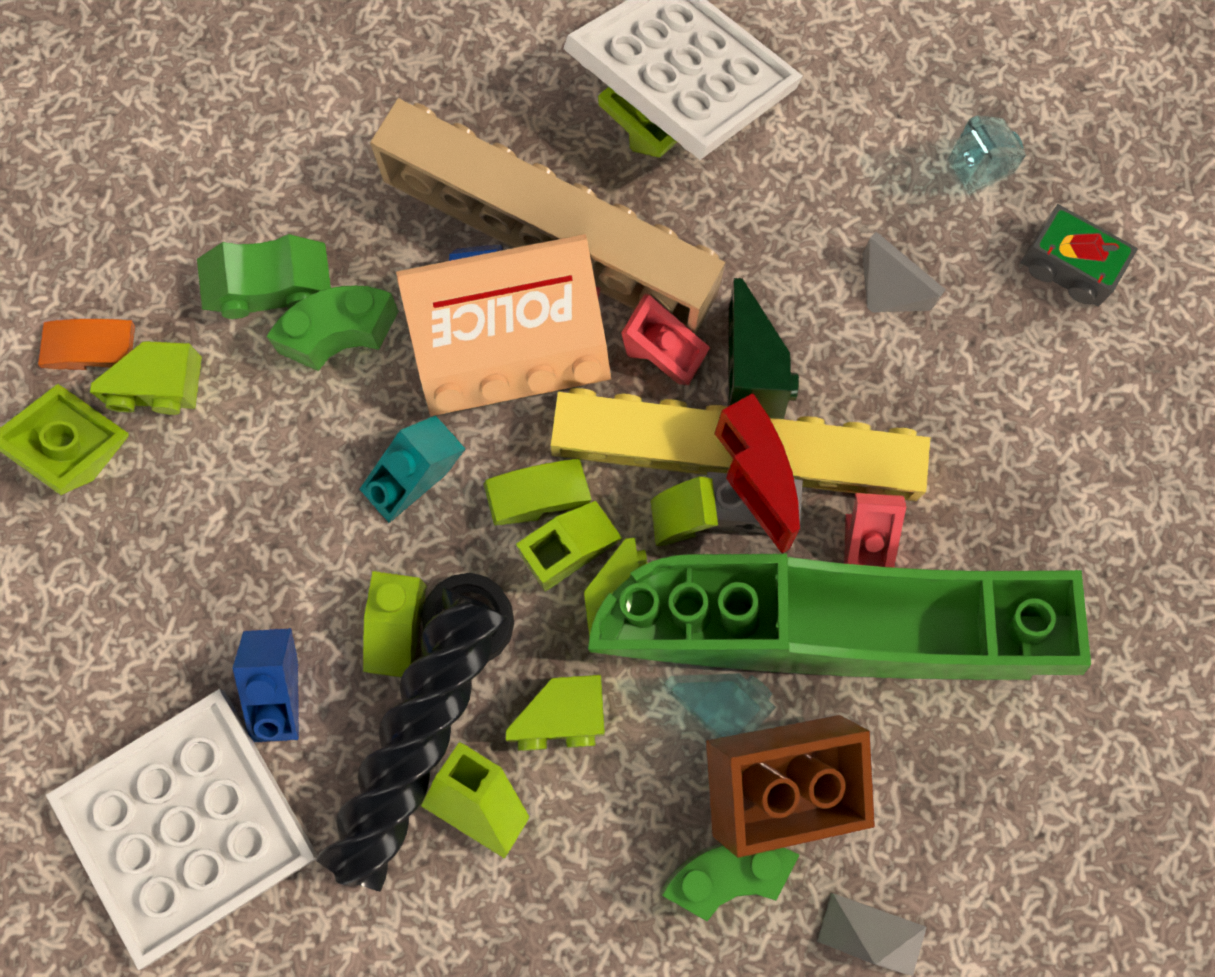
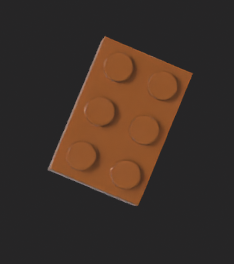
(790, 785)

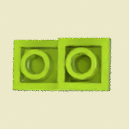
(535, 490)
(683, 510)

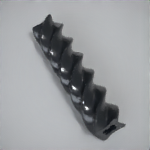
(412, 741)

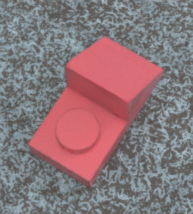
(663, 340)
(874, 530)

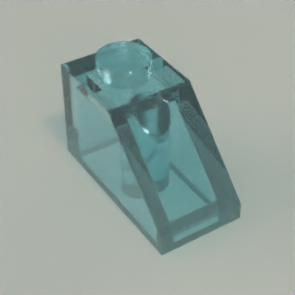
(986, 153)
(723, 701)

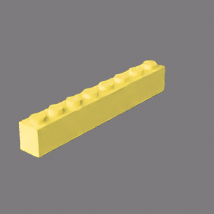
(684, 440)

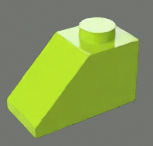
(392, 623)

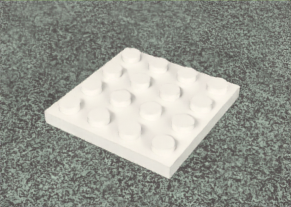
(684, 68)
(181, 828)

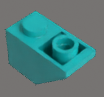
(411, 466)

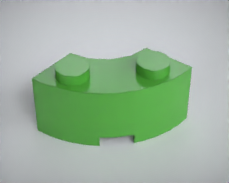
(261, 275)
(332, 322)
(718, 876)

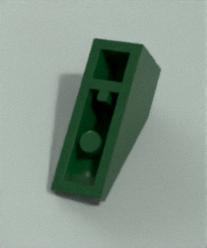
(757, 355)

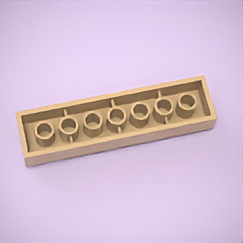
(531, 206)

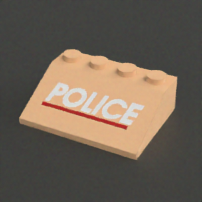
(505, 324)

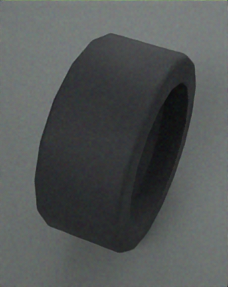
(477, 584)

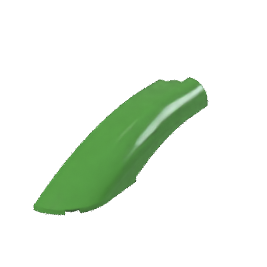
(847, 618)

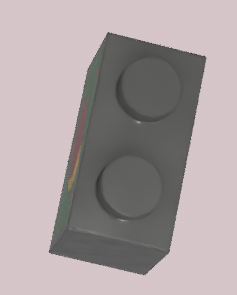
(1078, 256)

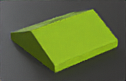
(61, 440)

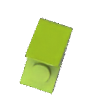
(643, 134)

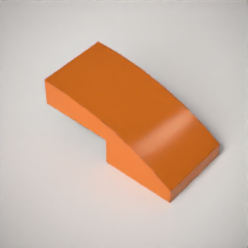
(85, 343)

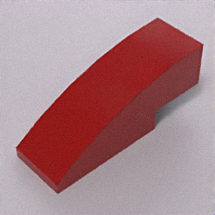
(760, 469)

